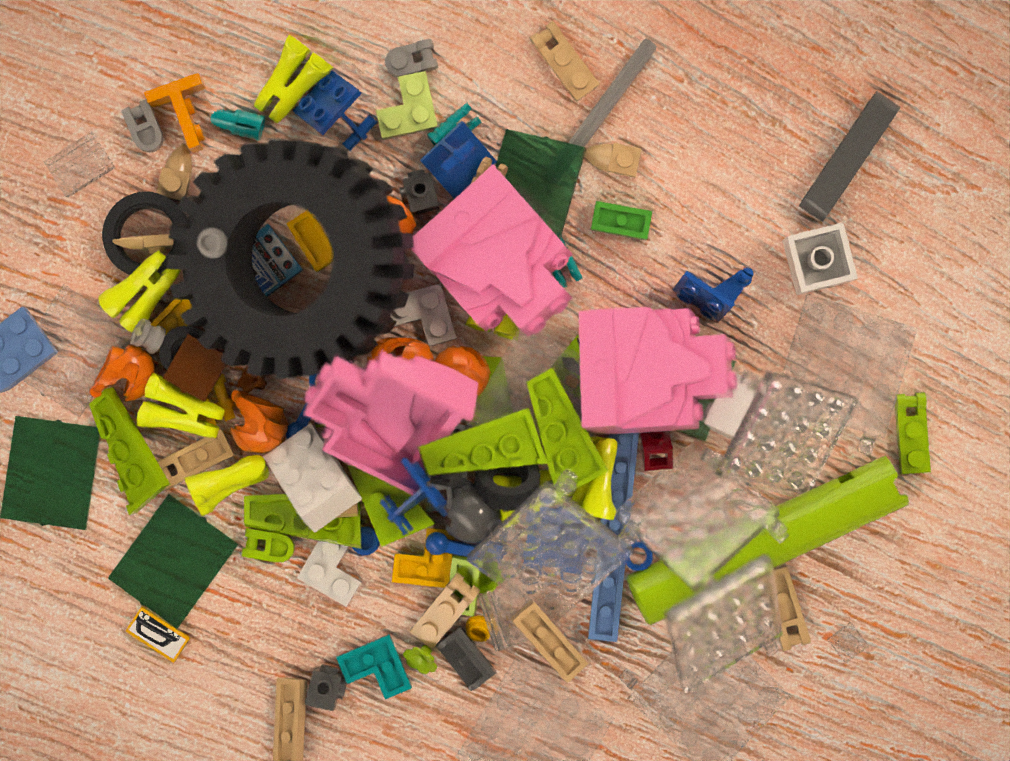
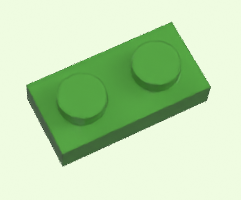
(621, 220)

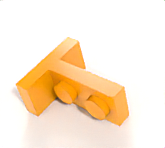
(183, 106)

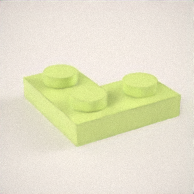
(415, 114)

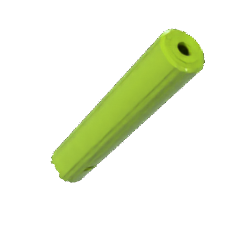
(811, 522)

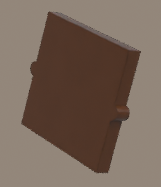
(195, 368)

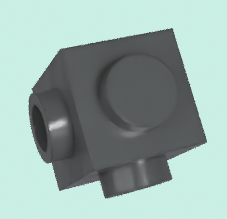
(419, 192)
(325, 688)

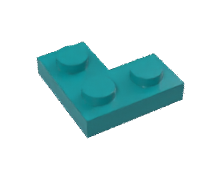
(377, 658)

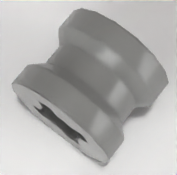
(147, 336)

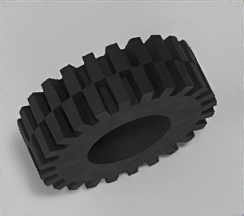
(363, 243)

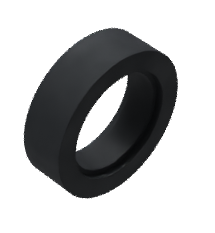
(122, 211)

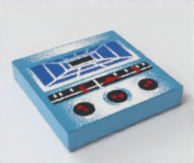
(272, 261)

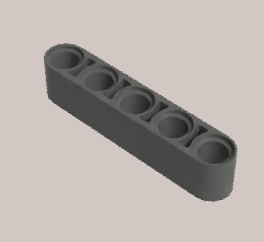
(849, 156)

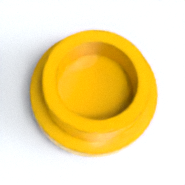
(477, 628)

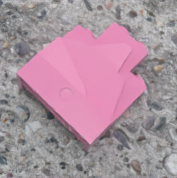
(496, 255)
(649, 370)
(388, 411)

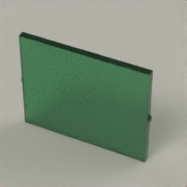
(542, 173)
(50, 473)
(173, 561)

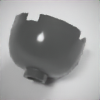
(472, 517)

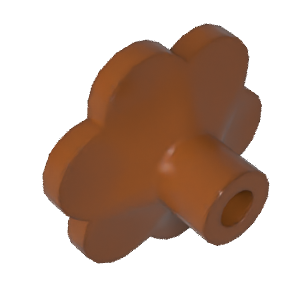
(249, 382)

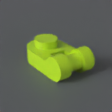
(277, 548)

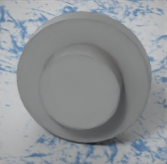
(212, 242)

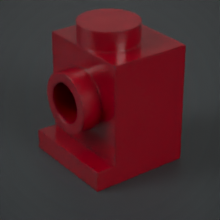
(656, 443)

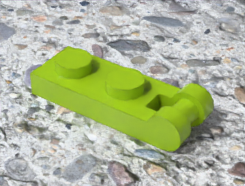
(912, 434)

